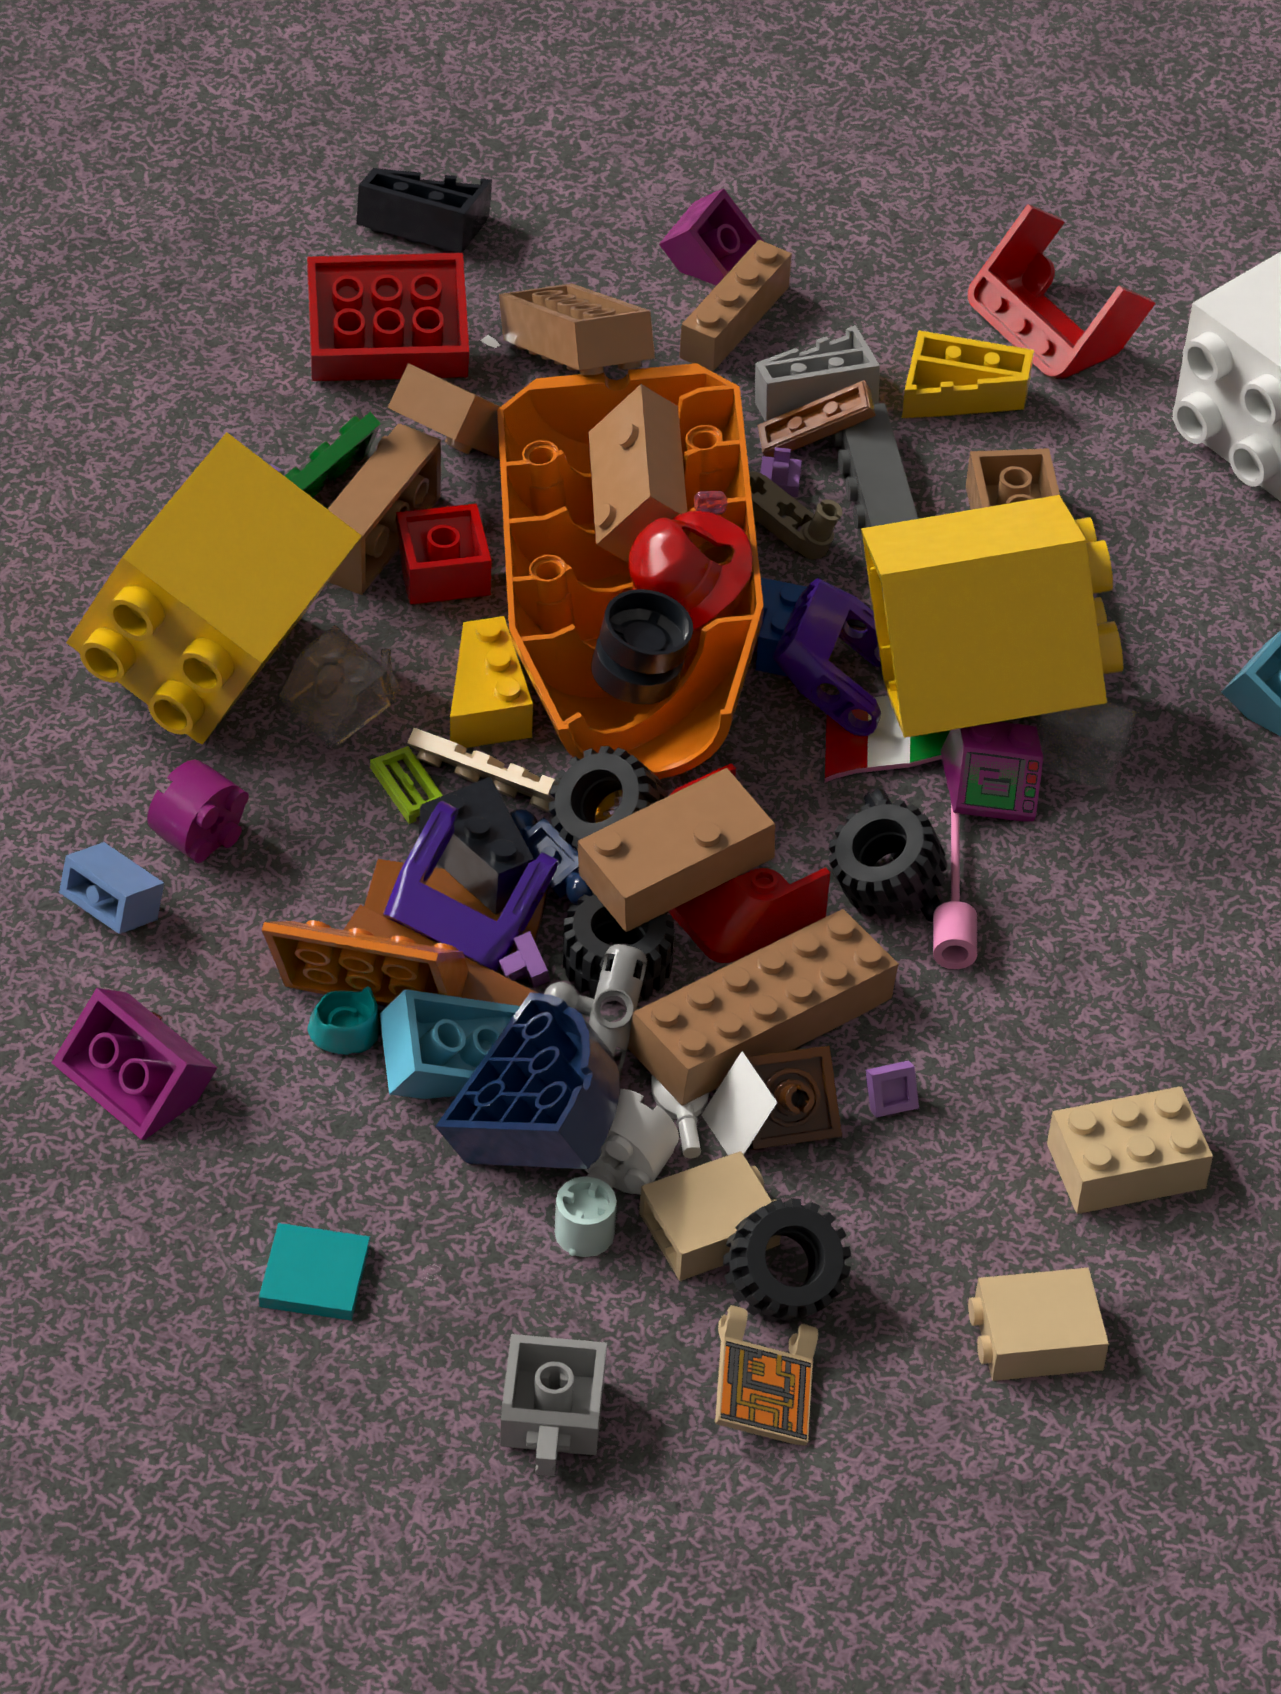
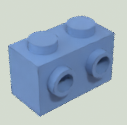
(111, 887)

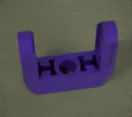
(807, 645)
(450, 921)

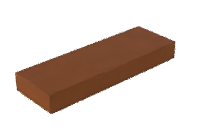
(817, 419)

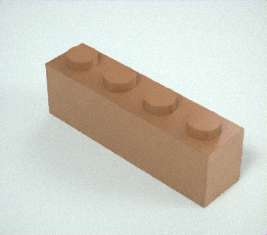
(735, 305)

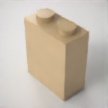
(699, 1210)
(1039, 1324)

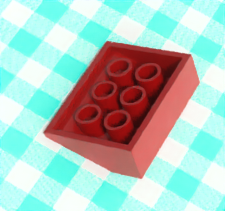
(387, 312)

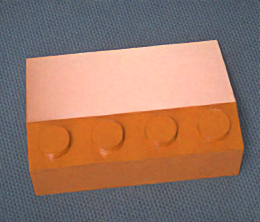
(330, 959)

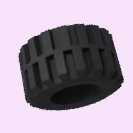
(593, 779)
(875, 834)
(585, 940)
(819, 1243)

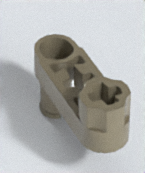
(816, 529)

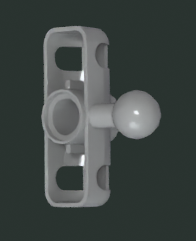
(612, 986)

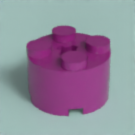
(198, 810)

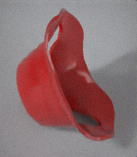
(671, 564)

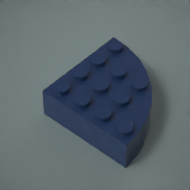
(538, 1093)

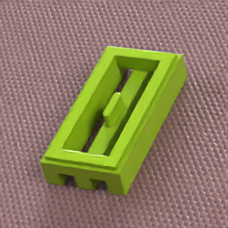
(390, 759)

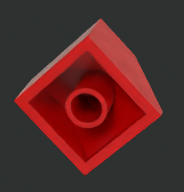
(444, 553)

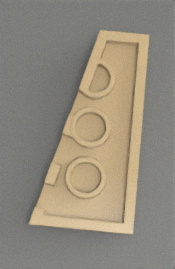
(472, 766)

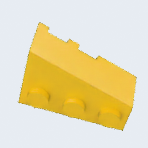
(965, 377)
(489, 688)

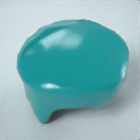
(345, 1022)

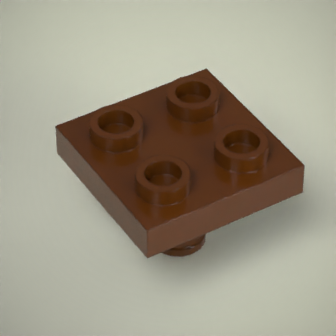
(804, 1095)

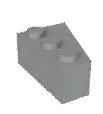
(804, 377)

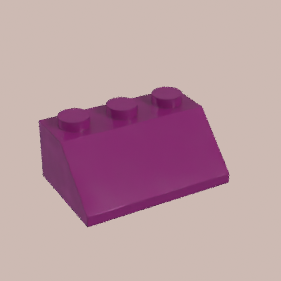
(132, 1063)

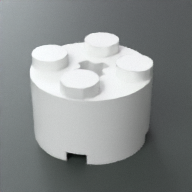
(636, 1145)

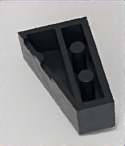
(423, 209)
(486, 846)

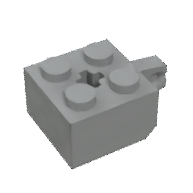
(553, 1397)

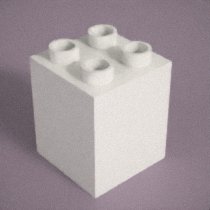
(1233, 375)

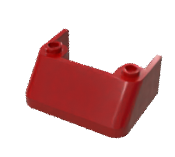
(1013, 301)
(751, 909)

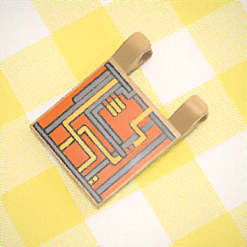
(764, 1387)

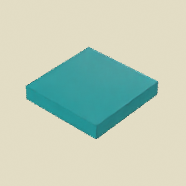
(314, 1271)

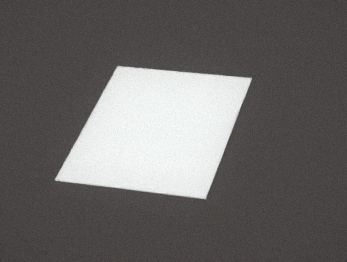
(739, 1107)

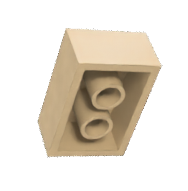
(1129, 1149)

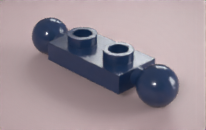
(545, 838)

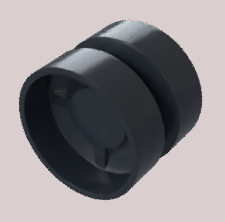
(641, 646)

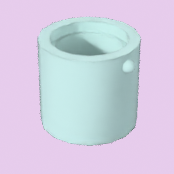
(585, 1216)

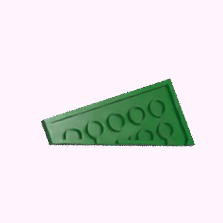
(334, 459)

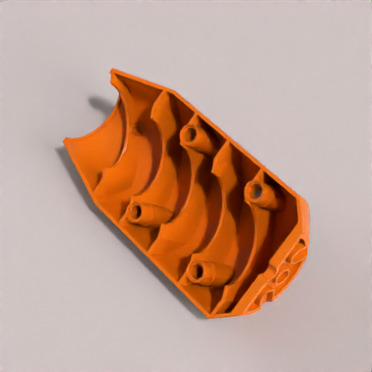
(565, 580)

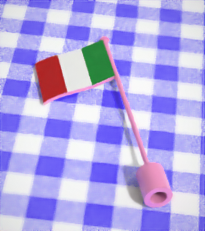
(886, 750)

